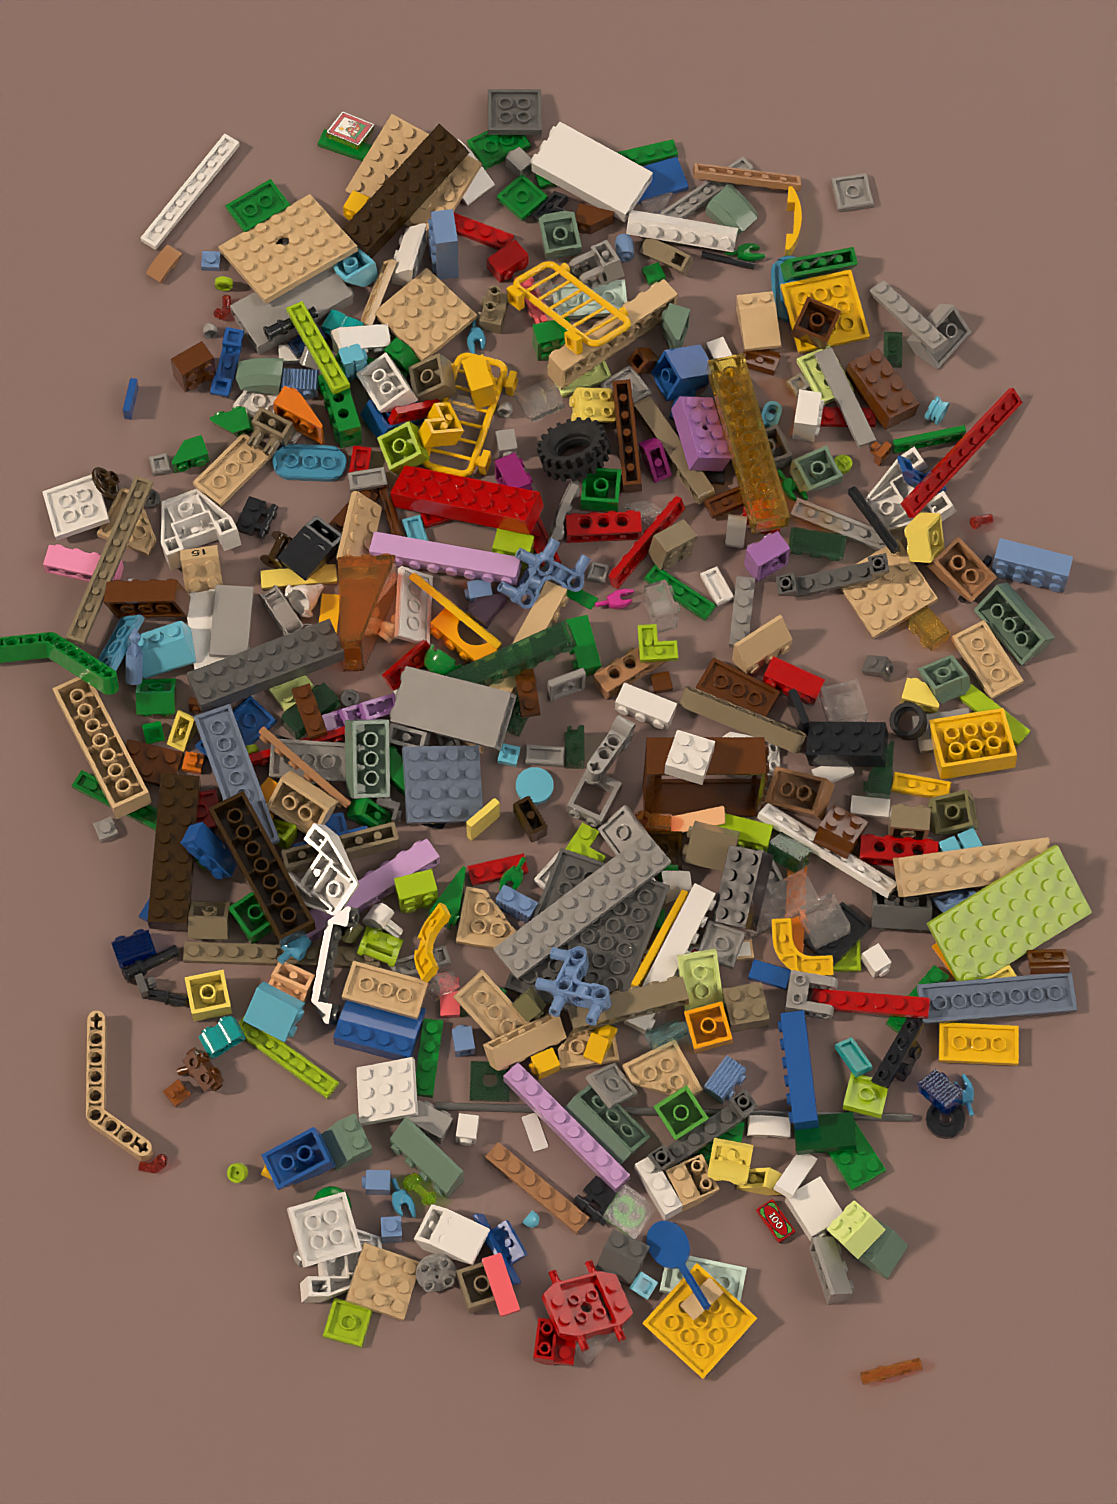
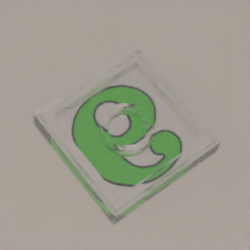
(629, 1211)

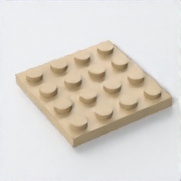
(425, 314)
(891, 597)

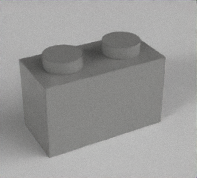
(407, 736)
(432, 1122)

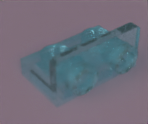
(666, 1033)

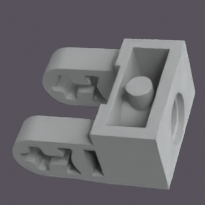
(601, 263)
(798, 991)

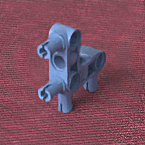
(534, 577)
(570, 989)

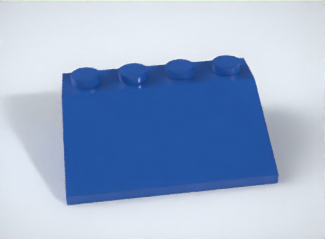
(377, 1031)

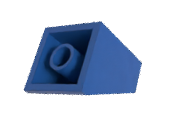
(681, 371)

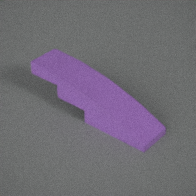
(369, 709)

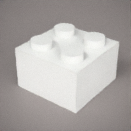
(808, 416)
(689, 757)

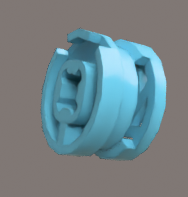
(937, 410)

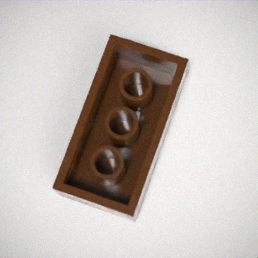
(882, 388)
(147, 598)

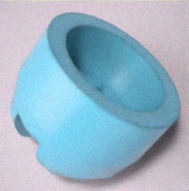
(531, 1220)

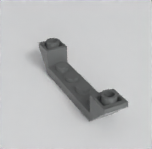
(833, 579)
(330, 1012)
(704, 1134)

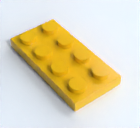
(979, 1044)

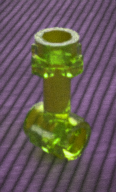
(412, 1182)

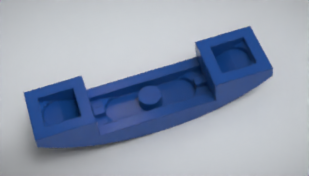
(228, 362)
(911, 475)

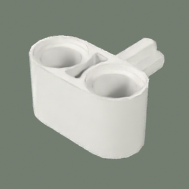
(380, 918)

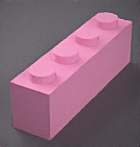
(74, 563)

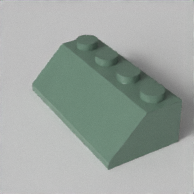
(1014, 623)
(367, 758)
(609, 1127)
(426, 1158)

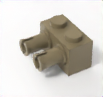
(494, 310)
(273, 426)

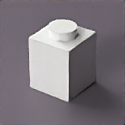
(876, 961)
(467, 1129)

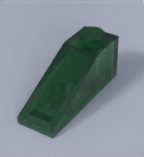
(880, 778)

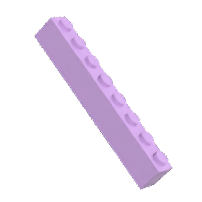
(448, 558)
(380, 883)
(566, 1127)

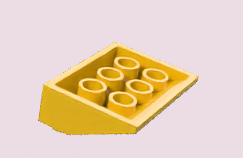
(972, 743)

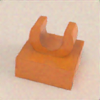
(193, 762)

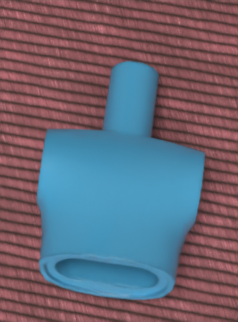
(295, 949)

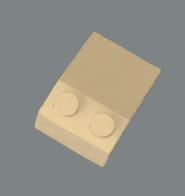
(758, 321)

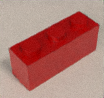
(787, 677)

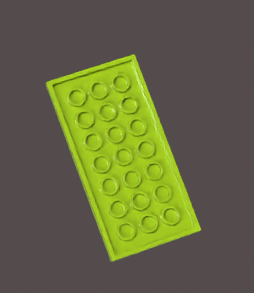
(1009, 917)

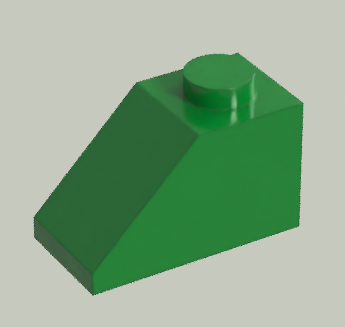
(401, 355)
(368, 813)

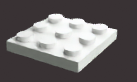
(75, 507)
(387, 1091)
(324, 1229)

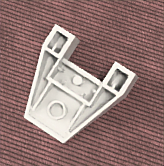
(893, 489)
(193, 522)
(330, 877)
(334, 1274)

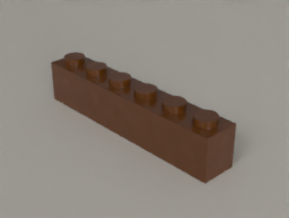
(627, 436)

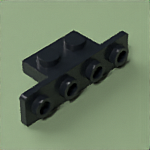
(901, 1054)

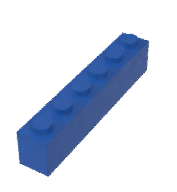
(799, 1070)

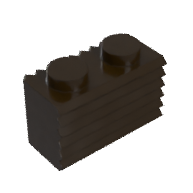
(530, 818)

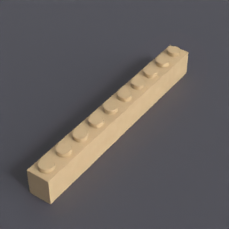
(540, 617)

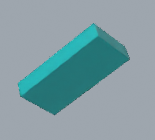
(853, 1057)

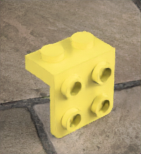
(594, 404)
(730, 1161)

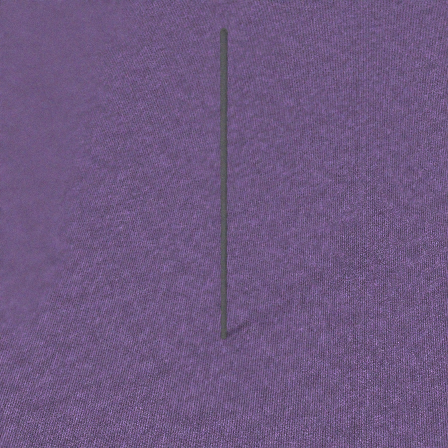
(651, 1111)

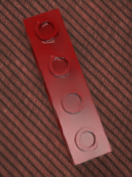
(595, 533)
(889, 843)

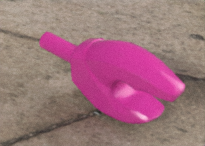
(614, 599)

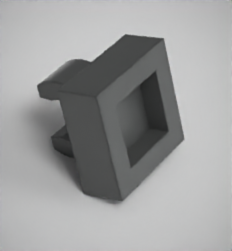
(145, 985)

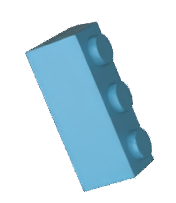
(167, 649)

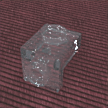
(443, 984)

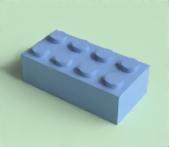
(443, 244)
(1031, 565)

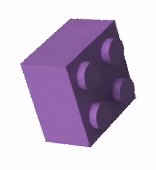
(766, 556)

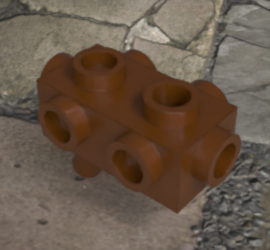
(199, 1067)

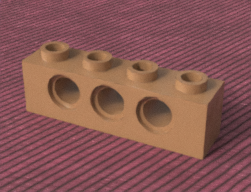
(610, 686)

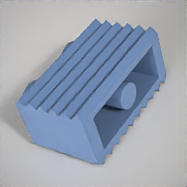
(302, 380)
(516, 904)
(725, 1079)

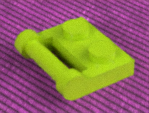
(380, 946)

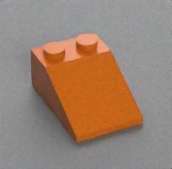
(294, 408)

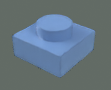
(210, 261)

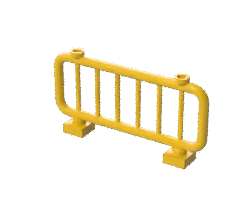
(573, 337)
(483, 461)

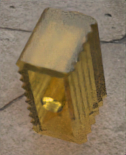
(928, 628)

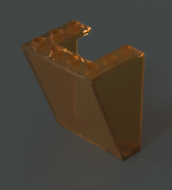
(365, 599)

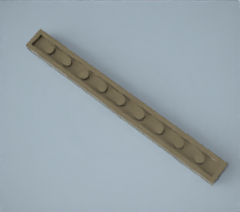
(109, 560)
(265, 955)

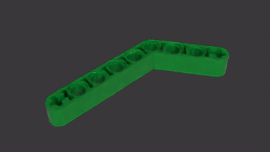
(63, 653)

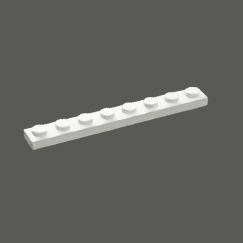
(190, 191)
(852, 866)

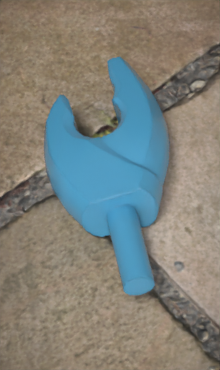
(475, 335)
(968, 1094)
(401, 1197)

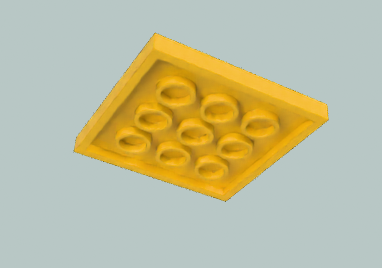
(833, 290)
(708, 1337)

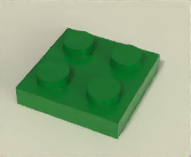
(521, 197)

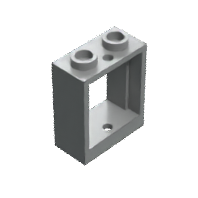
(592, 819)

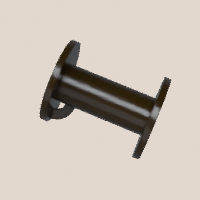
(281, 542)

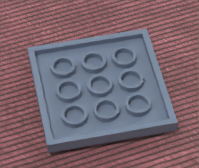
(442, 783)

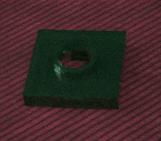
(479, 1091)

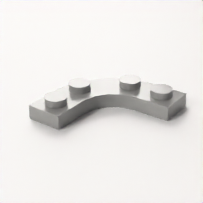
(557, 527)

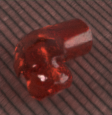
(223, 312)
(977, 521)
(155, 1166)

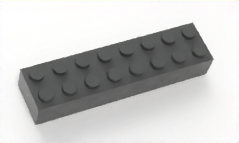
(266, 666)

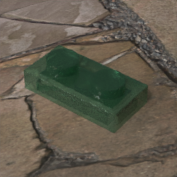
(893, 348)

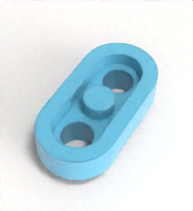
(771, 419)

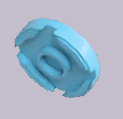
(534, 783)

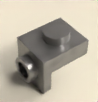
(878, 666)
(392, 807)

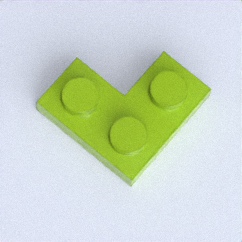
(653, 650)
(582, 843)

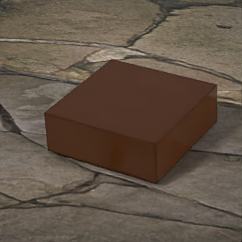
(661, 682)

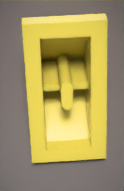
(182, 731)

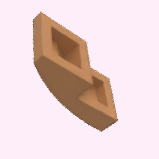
(163, 263)

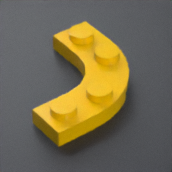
(790, 955)
(424, 957)

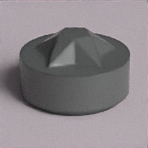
(153, 499)
(349, 698)

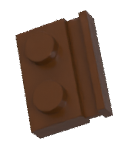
(763, 360)
(1048, 961)

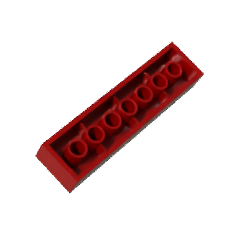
(467, 499)

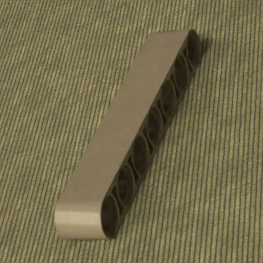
(658, 427)
(742, 719)

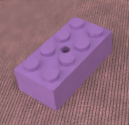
(701, 433)

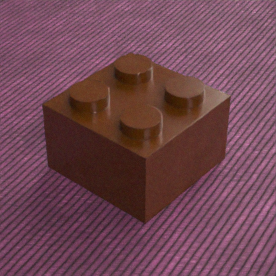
(815, 323)
(193, 366)
(840, 831)

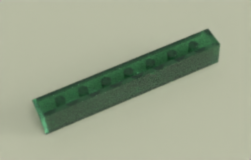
(518, 656)

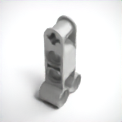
(281, 611)
(620, 737)

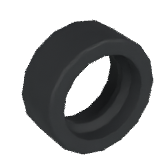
(899, 711)

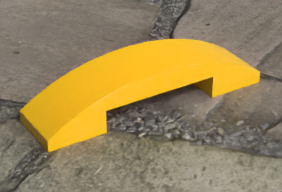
(793, 205)

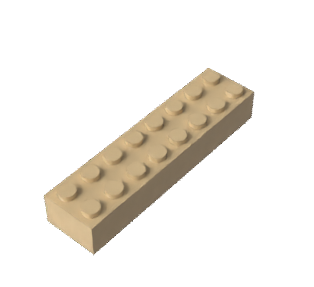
(644, 313)
(102, 746)
(963, 866)

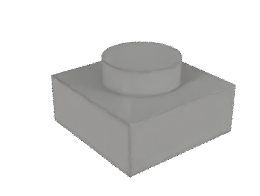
(105, 829)

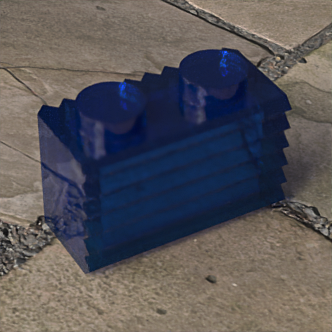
(133, 947)
(940, 1091)

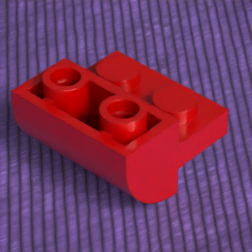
(550, 1348)

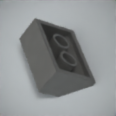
(901, 912)

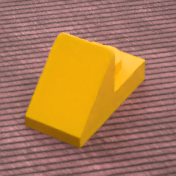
(599, 1043)

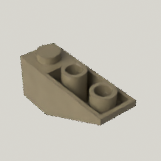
(667, 255)

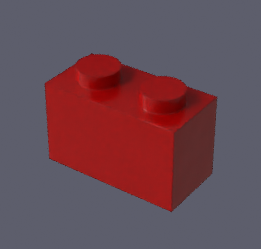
(507, 261)

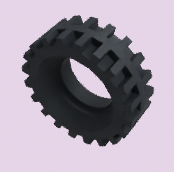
(572, 435)

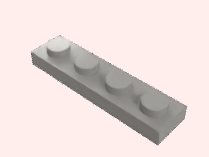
(741, 609)

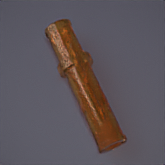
(882, 1373)

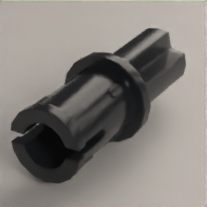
(168, 997)

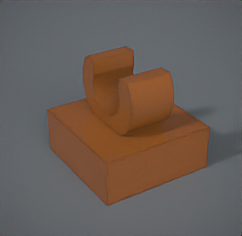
(880, 452)
(177, 1093)

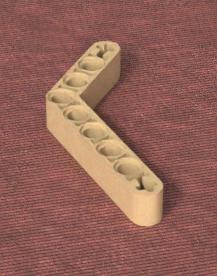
(99, 1088)

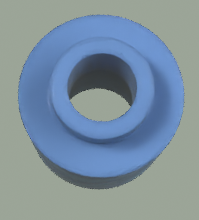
(624, 247)

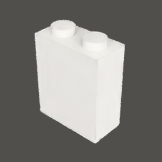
(814, 1208)

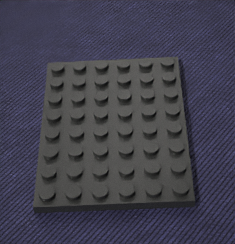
(612, 942)

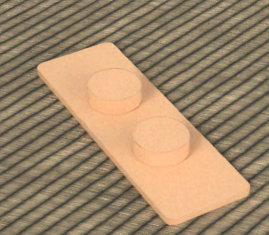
(712, 816)

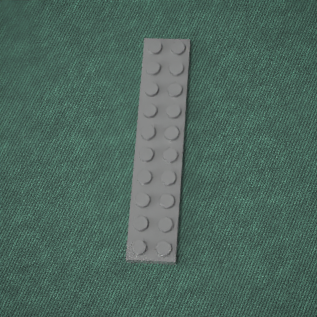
(582, 906)

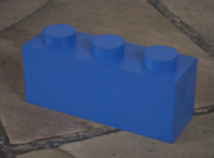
(209, 850)

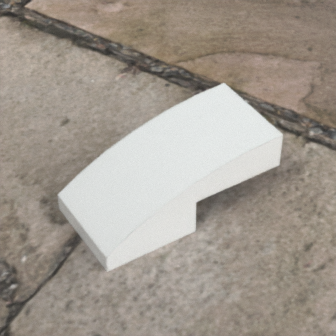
(766, 1126)

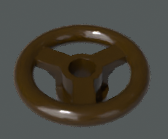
(108, 480)

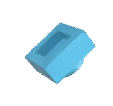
(509, 755)
(643, 1285)

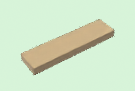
(378, 292)

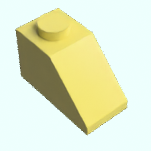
(920, 694)
(761, 1181)

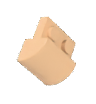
(292, 980)

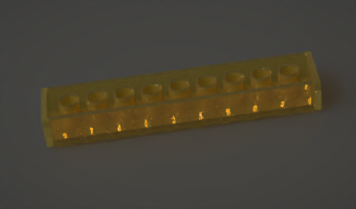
(748, 443)

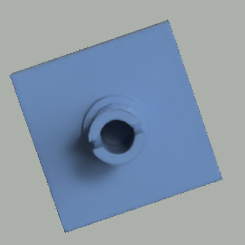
(950, 899)

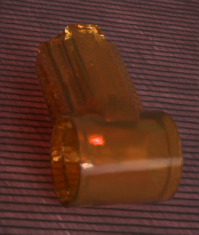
(655, 821)

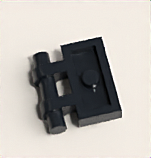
(251, 515)
(601, 1195)

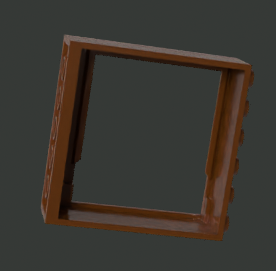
(729, 757)

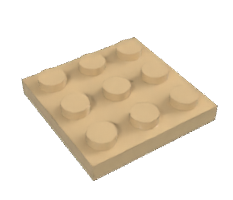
(382, 1282)

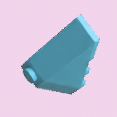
(357, 269)

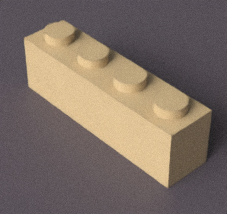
(524, 1041)

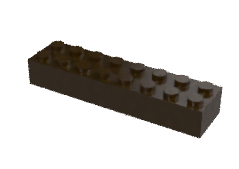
(405, 191)
(171, 861)
(262, 868)

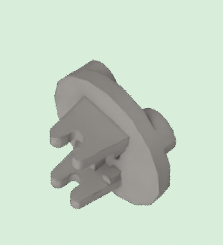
(426, 1274)

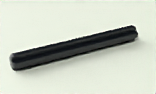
(874, 520)

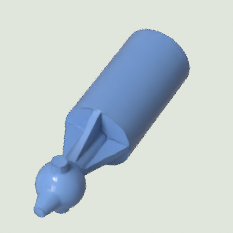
(134, 660)

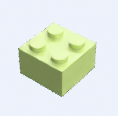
(856, 1229)

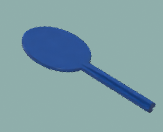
(671, 1250)

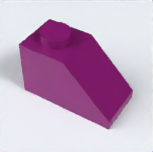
(655, 459)

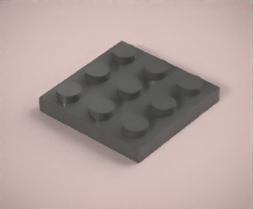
(514, 112)

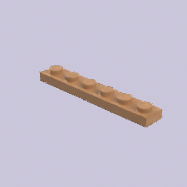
(746, 177)
(296, 762)
(537, 1188)

